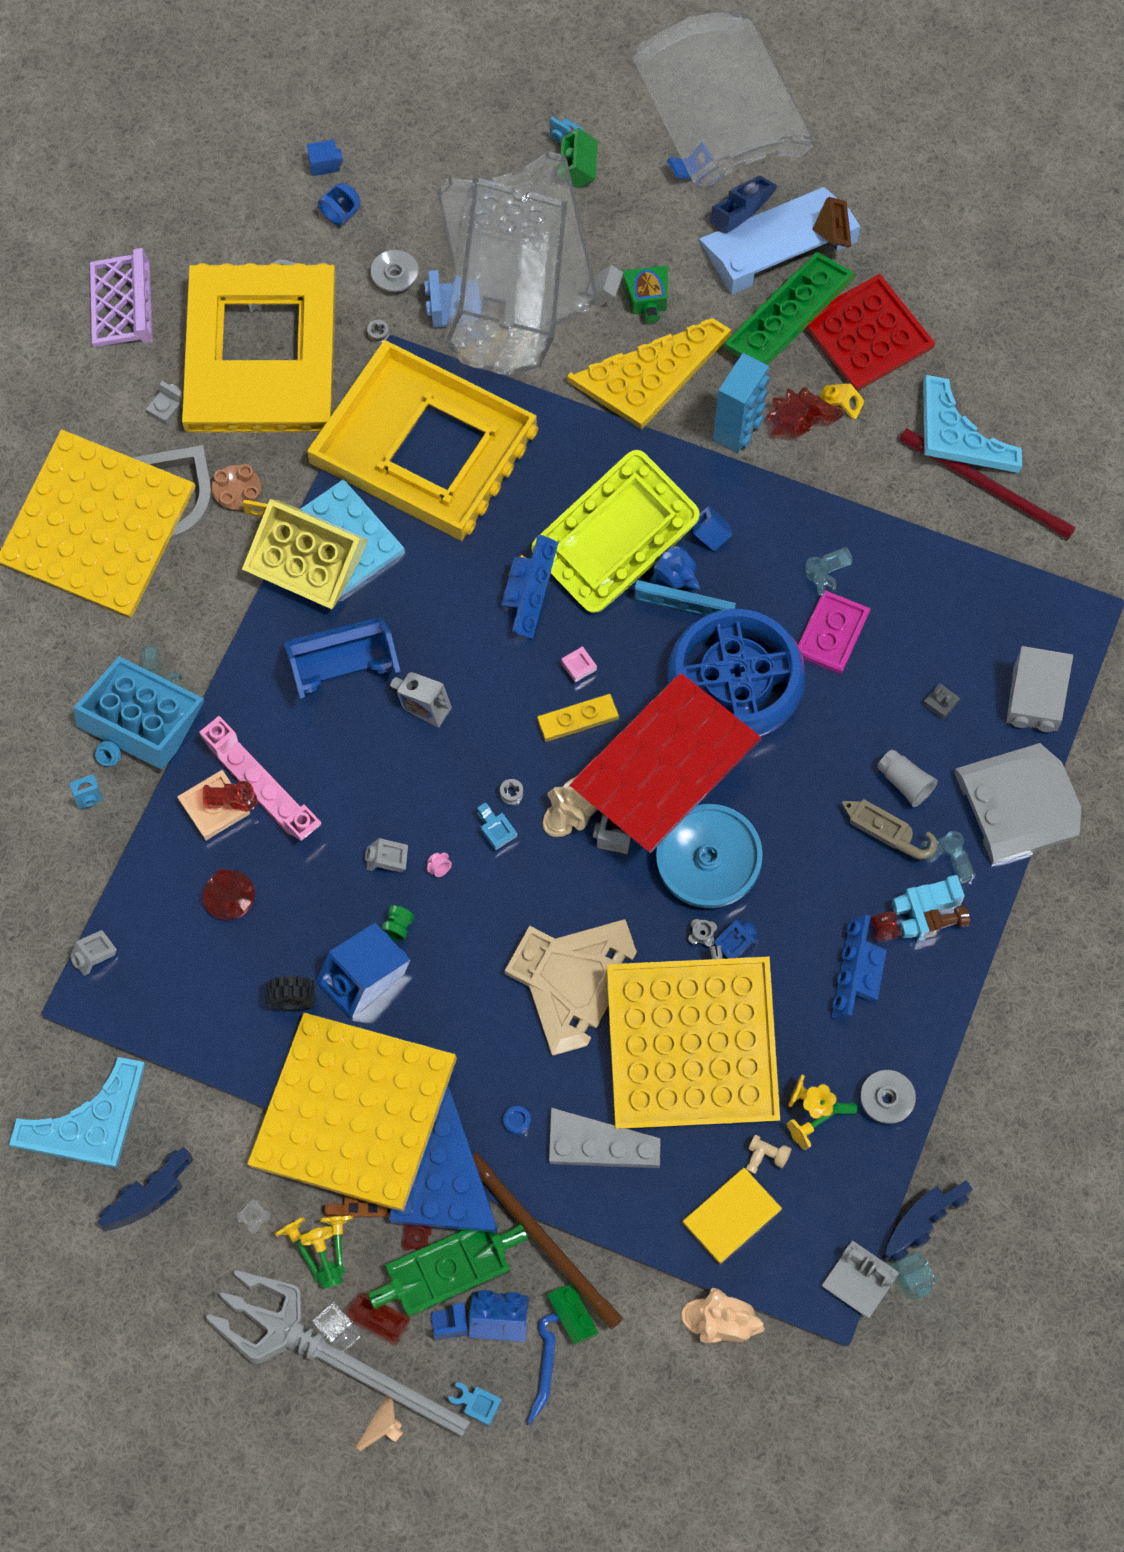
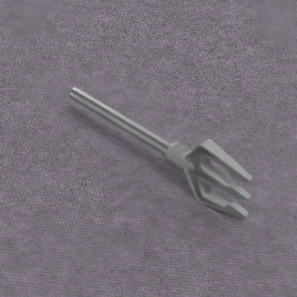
(286, 1331)

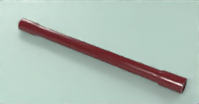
(1052, 522)

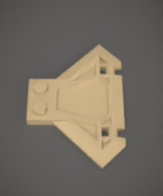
(570, 978)

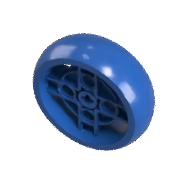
(782, 666)

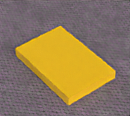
(731, 1216)

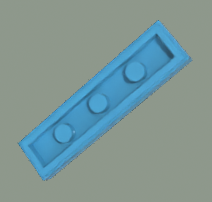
(679, 599)

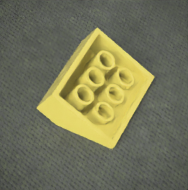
(304, 553)

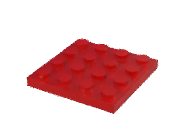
(869, 333)

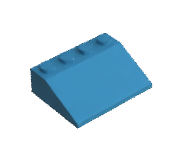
(138, 712)

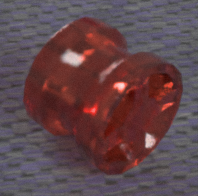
(886, 926)

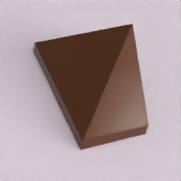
(834, 222)

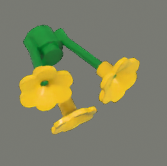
(328, 1273)

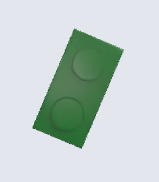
(573, 1314)

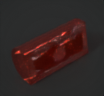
(381, 1321)

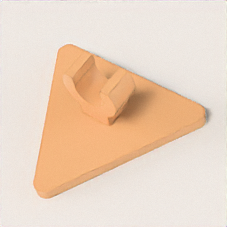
(381, 1424)

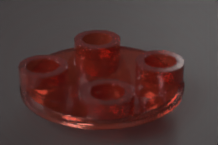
(228, 894)

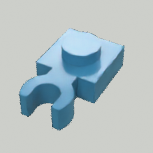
(480, 1405)

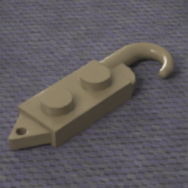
(886, 828)

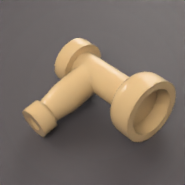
(761, 1148)

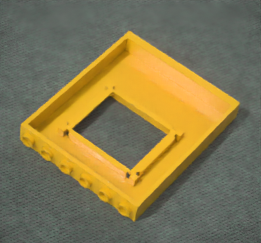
(259, 392)
(381, 414)

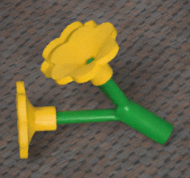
(820, 1104)

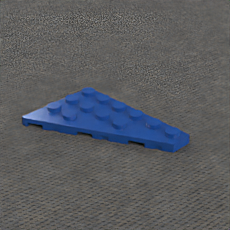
(448, 1183)

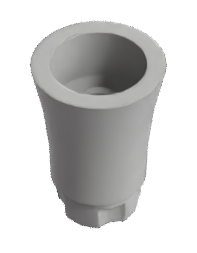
(907, 777)

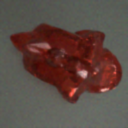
(799, 412)

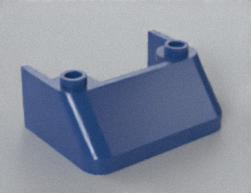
(340, 652)

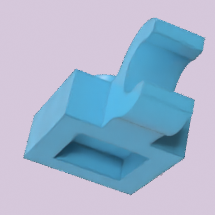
(496, 829)

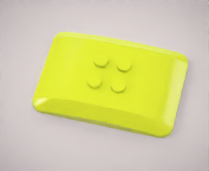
(618, 530)

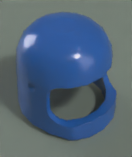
(337, 197)

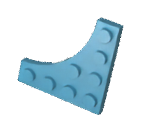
(956, 437)
(93, 1130)

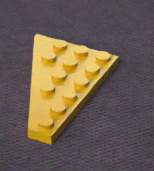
(647, 378)

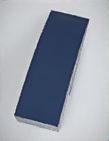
(741, 203)

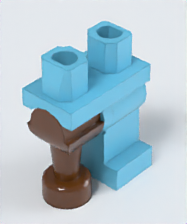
(924, 908)

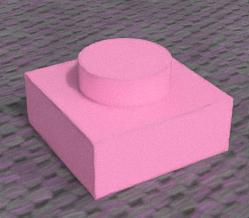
(578, 664)

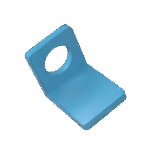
(558, 129)
(88, 796)

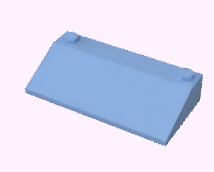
(769, 239)

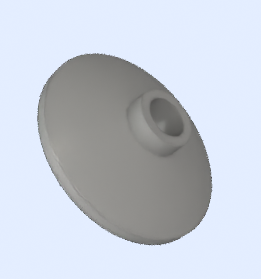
(394, 262)
(888, 1084)

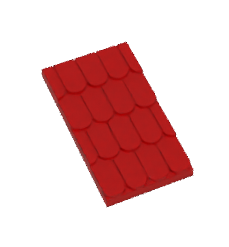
(665, 762)

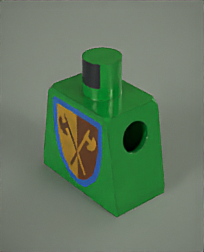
(646, 291)

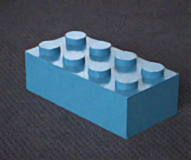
(741, 403)

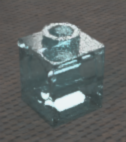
(916, 1275)

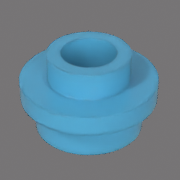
(102, 755)

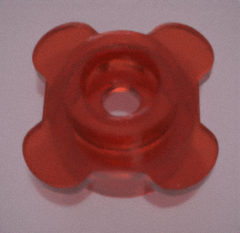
(412, 1231)

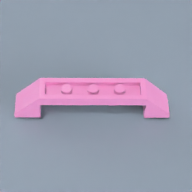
(243, 767)

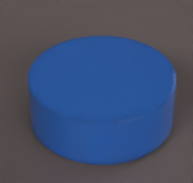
(517, 1120)

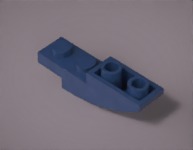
(140, 1201)
(916, 1224)

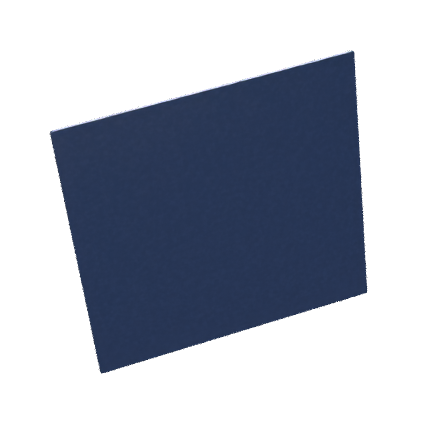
(940, 612)

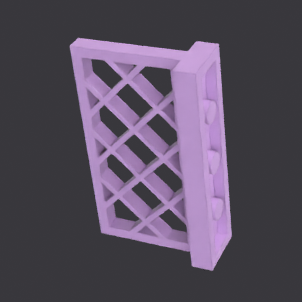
(141, 300)

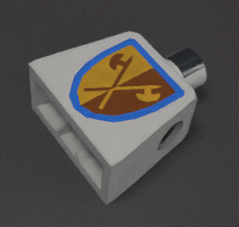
(422, 697)

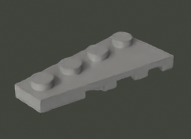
(596, 1143)

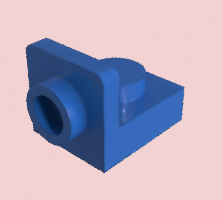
(737, 938)

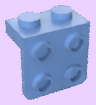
(440, 299)

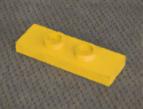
(577, 718)

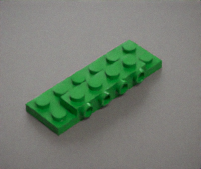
(790, 309)

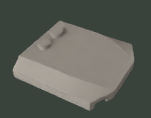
(1021, 802)

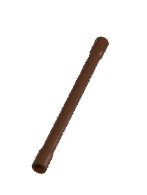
(601, 1305)

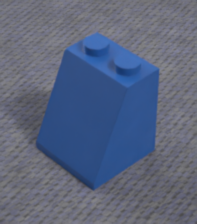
(362, 969)

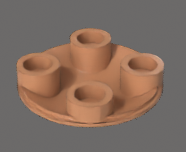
(235, 485)

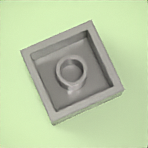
(607, 284)

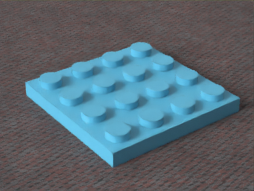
(347, 510)

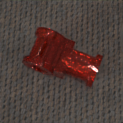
(230, 796)

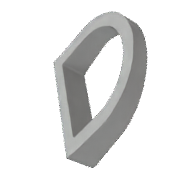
(183, 457)

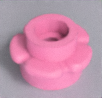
(439, 864)

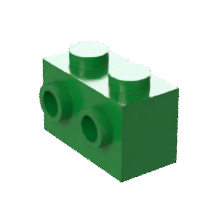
(581, 156)

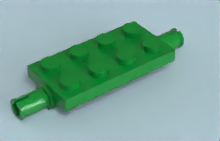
(447, 1269)

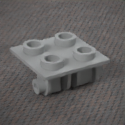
(860, 1279)

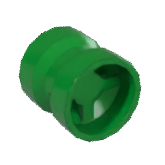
(397, 922)

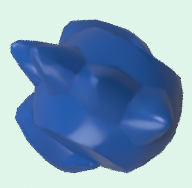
(675, 570)

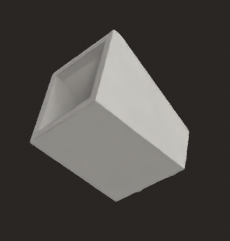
(1039, 689)

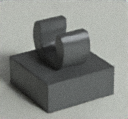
(941, 701)

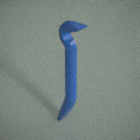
(547, 1364)

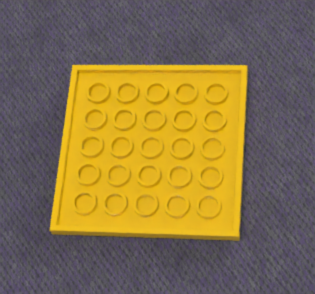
(96, 523)
(692, 1042)
(353, 1111)

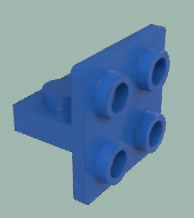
(498, 1316)

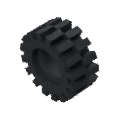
(290, 993)

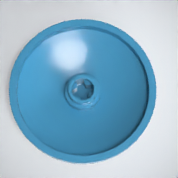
(710, 857)

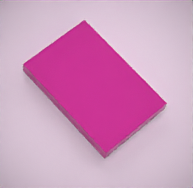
(833, 632)

